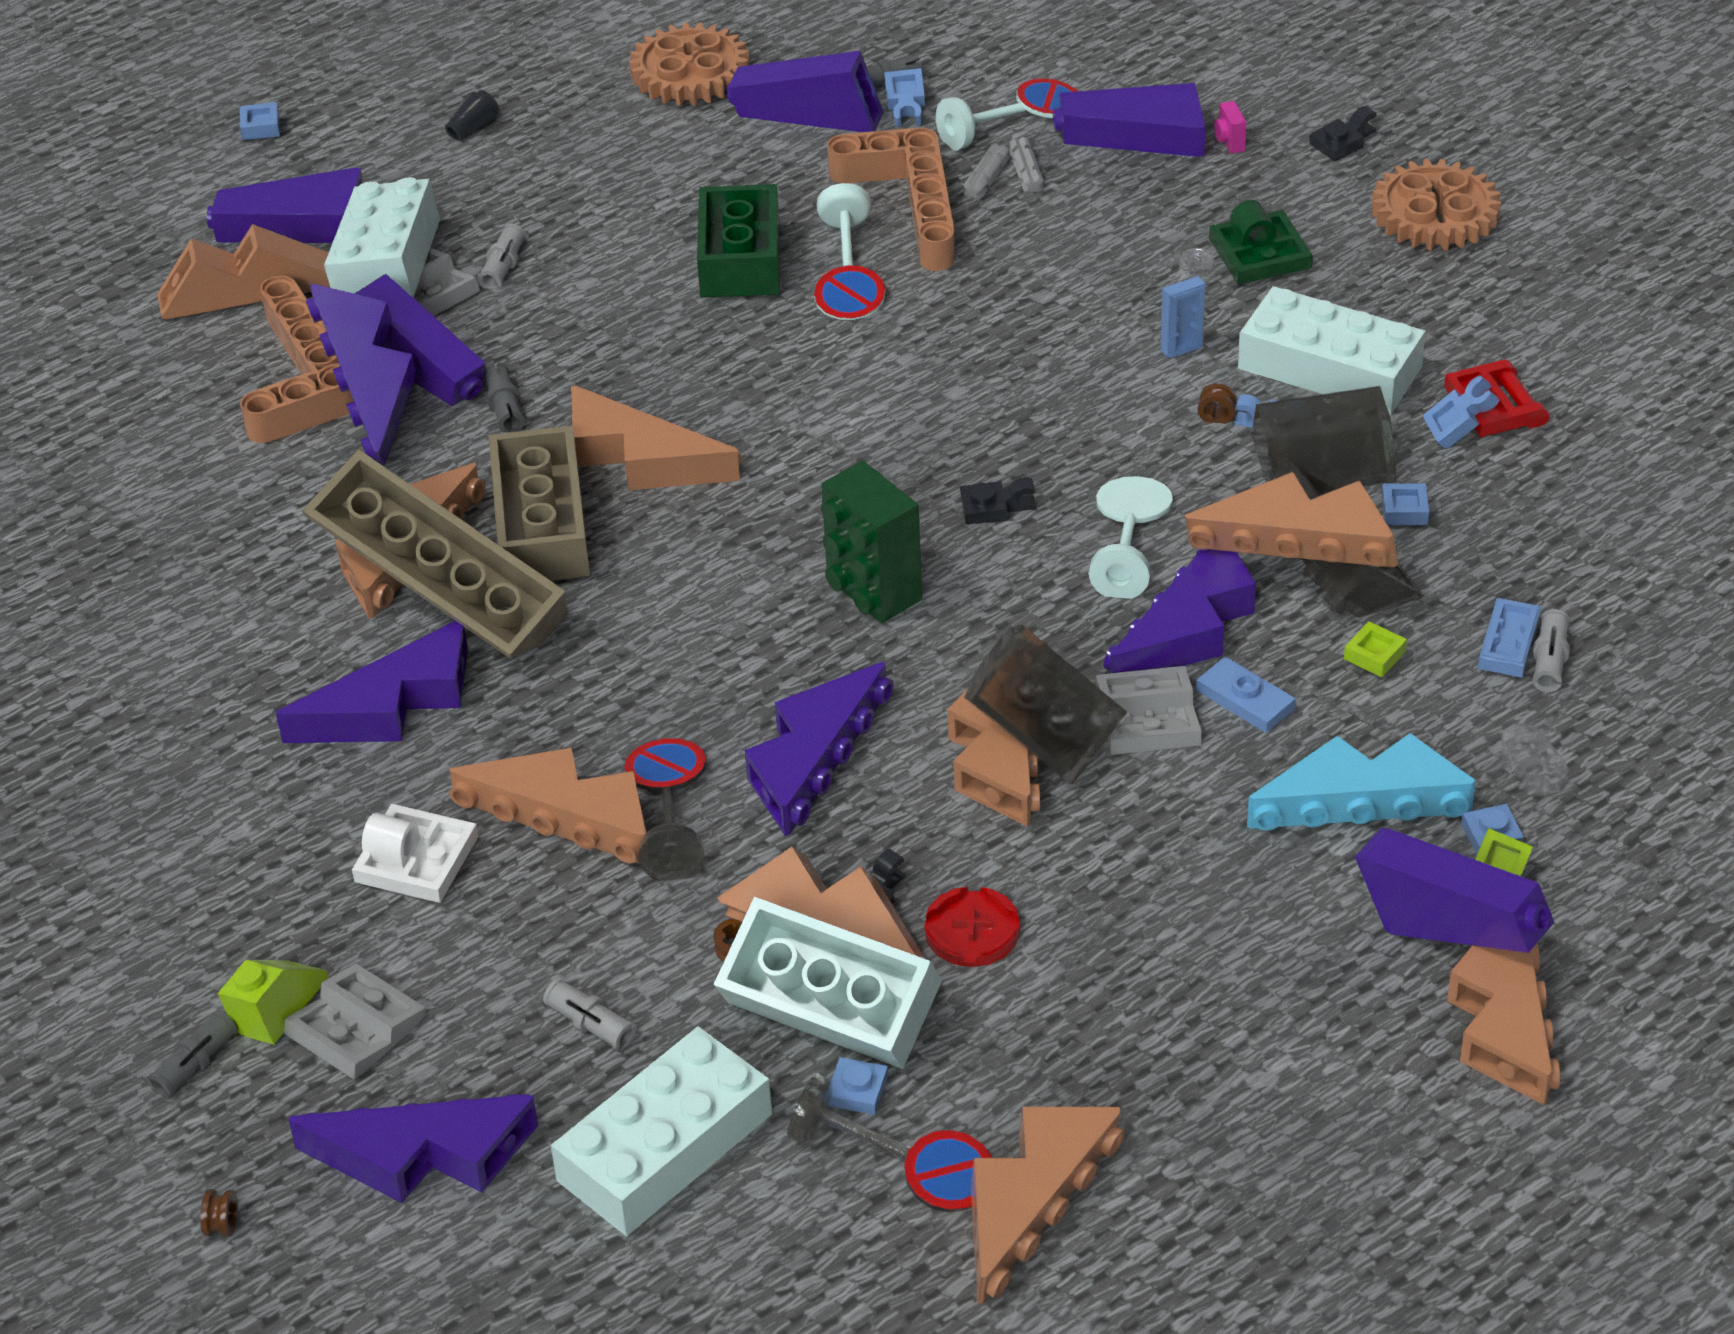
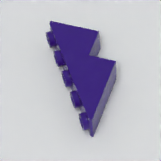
(373, 374)
(1188, 616)
(375, 698)
(814, 738)
(401, 1144)

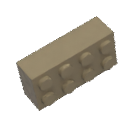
(540, 500)

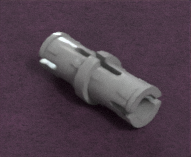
(495, 270)
(1549, 668)
(567, 1001)

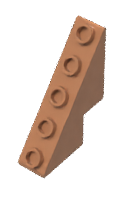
(217, 279)
(651, 448)
(1285, 523)
(374, 587)
(993, 764)
(549, 797)
(851, 904)
(1509, 1032)
(1024, 1194)

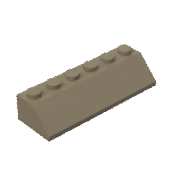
(438, 556)

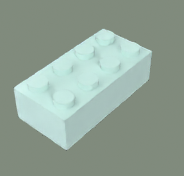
(383, 233)
(1329, 347)
(828, 982)
(661, 1130)

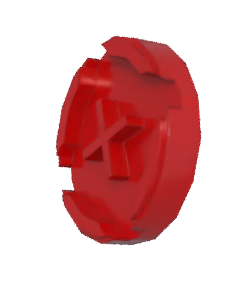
(972, 926)

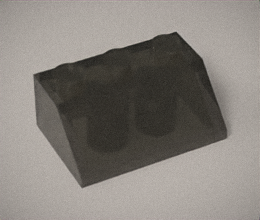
(1331, 434)
(1043, 702)

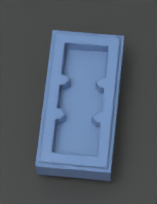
(1182, 317)
(1509, 637)
(1245, 694)

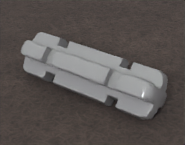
(1026, 165)
(986, 171)

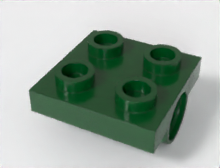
(1259, 243)

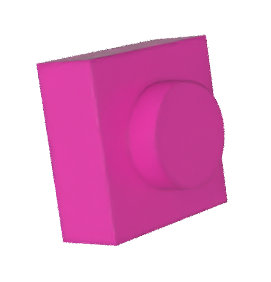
(1231, 127)

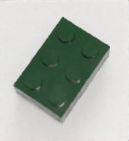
(738, 240)
(871, 541)

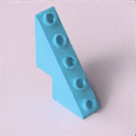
(1347, 786)

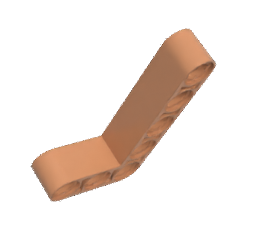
(901, 155)
(303, 399)

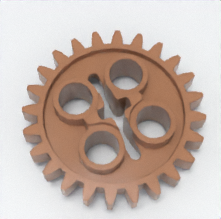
(687, 63)
(1409, 206)

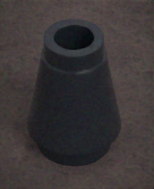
(473, 115)

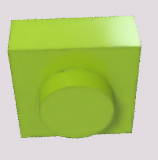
(1375, 649)
(1504, 852)

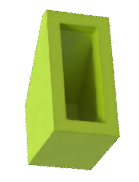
(266, 993)

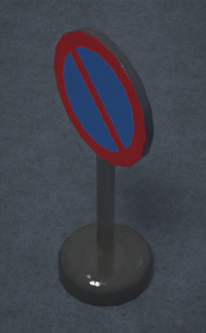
(662, 766)
(935, 1167)

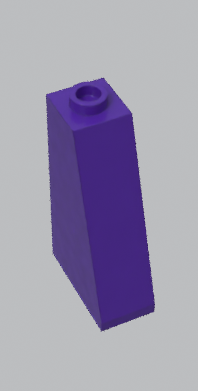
(809, 91)
(1134, 119)
(296, 207)
(440, 359)
(1450, 896)

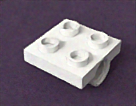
(413, 852)

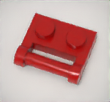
(1504, 414)

